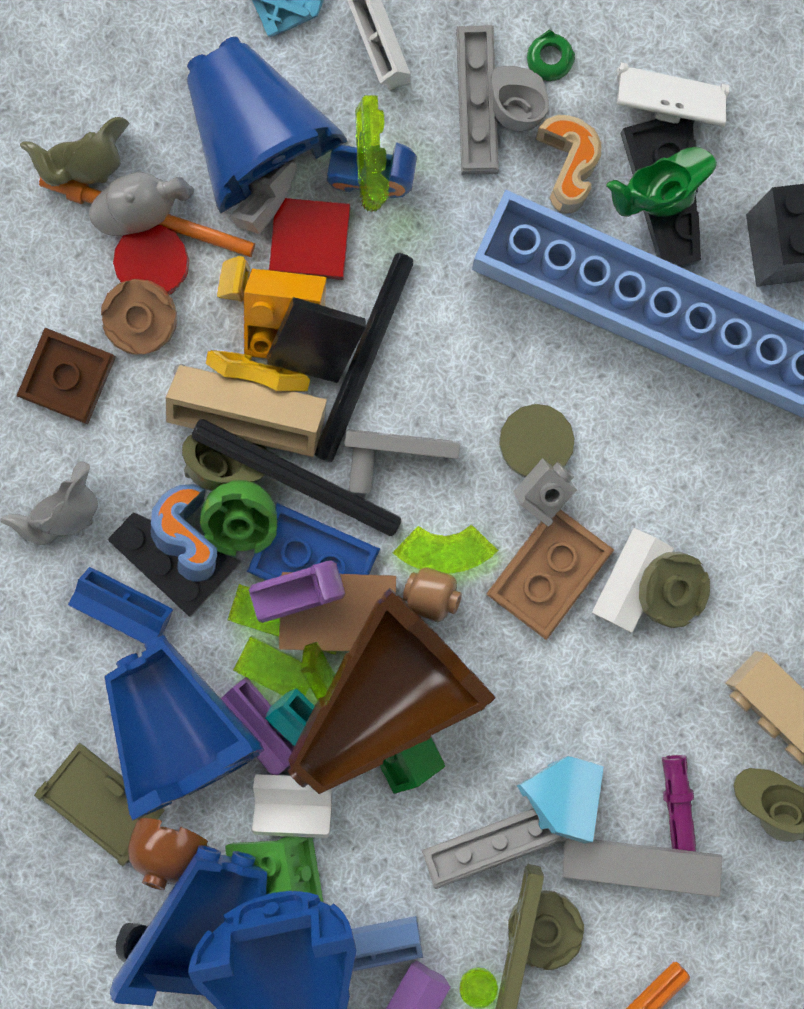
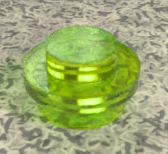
(478, 987)

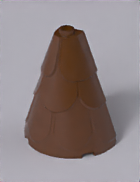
(384, 698)

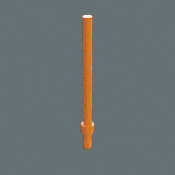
(81, 193)

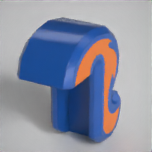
(399, 169)

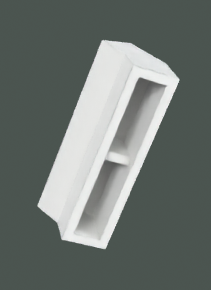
(383, 37)
(620, 597)

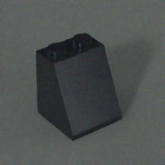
(778, 236)

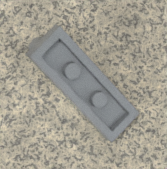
(366, 442)

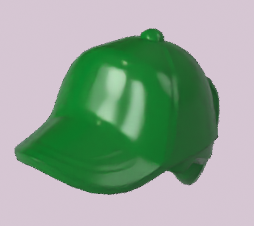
(664, 186)

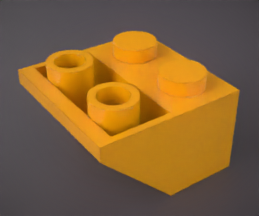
(267, 300)

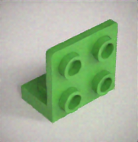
(288, 863)

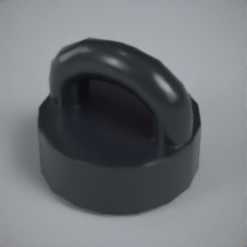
(128, 938)

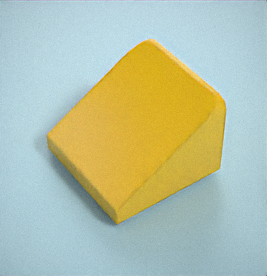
(233, 279)

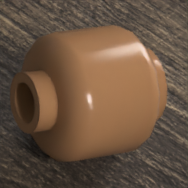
(432, 594)

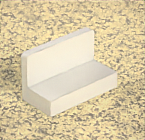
(289, 809)

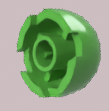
(239, 517)

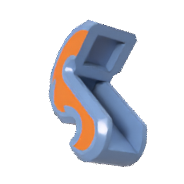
(178, 537)

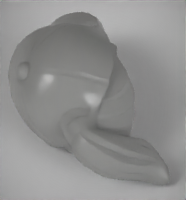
(136, 203)
(59, 514)

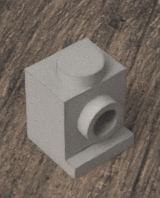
(533, 488)

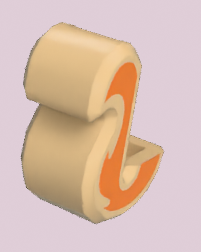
(584, 151)

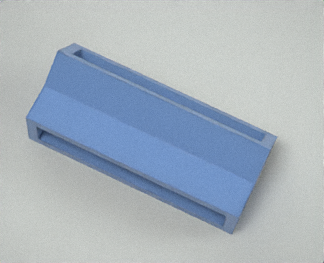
(387, 943)

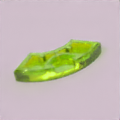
(445, 553)

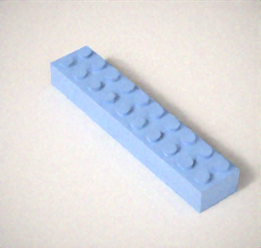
(645, 300)

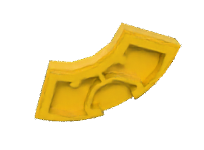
(241, 366)

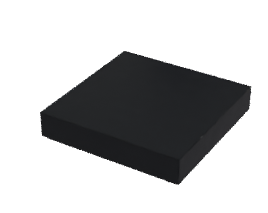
(315, 340)

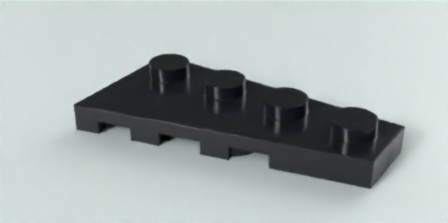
(674, 236)

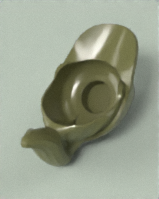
(84, 160)

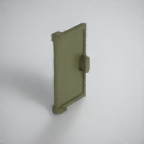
(93, 801)

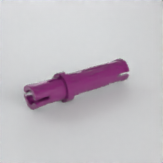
(678, 799)

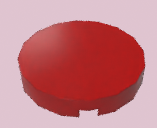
(152, 256)

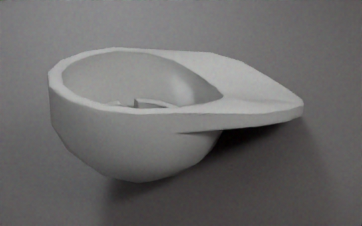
(518, 98)

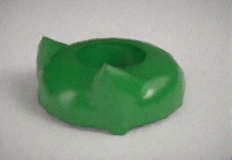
(547, 71)

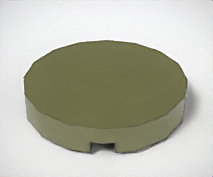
(535, 434)
(674, 589)
(559, 948)

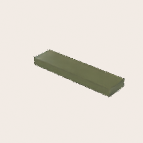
(520, 938)

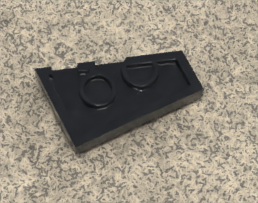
(136, 544)

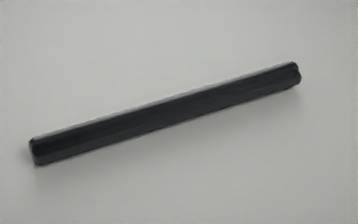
(364, 357)
(296, 477)

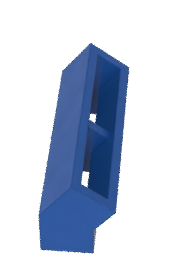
(120, 606)

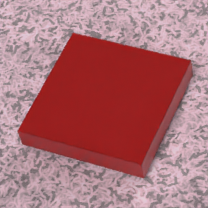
(310, 238)

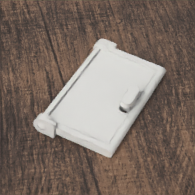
(671, 96)

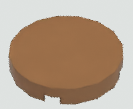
(138, 316)

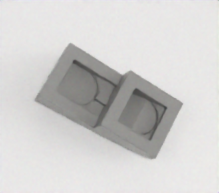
(265, 199)

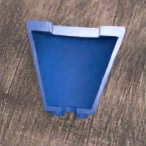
(251, 119)
(171, 729)
(196, 904)

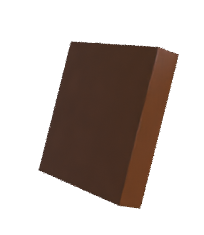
(66, 375)

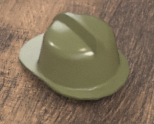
(211, 468)
(773, 801)

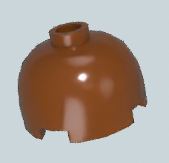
(161, 852)

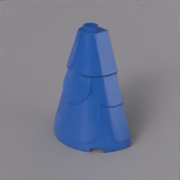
(277, 955)

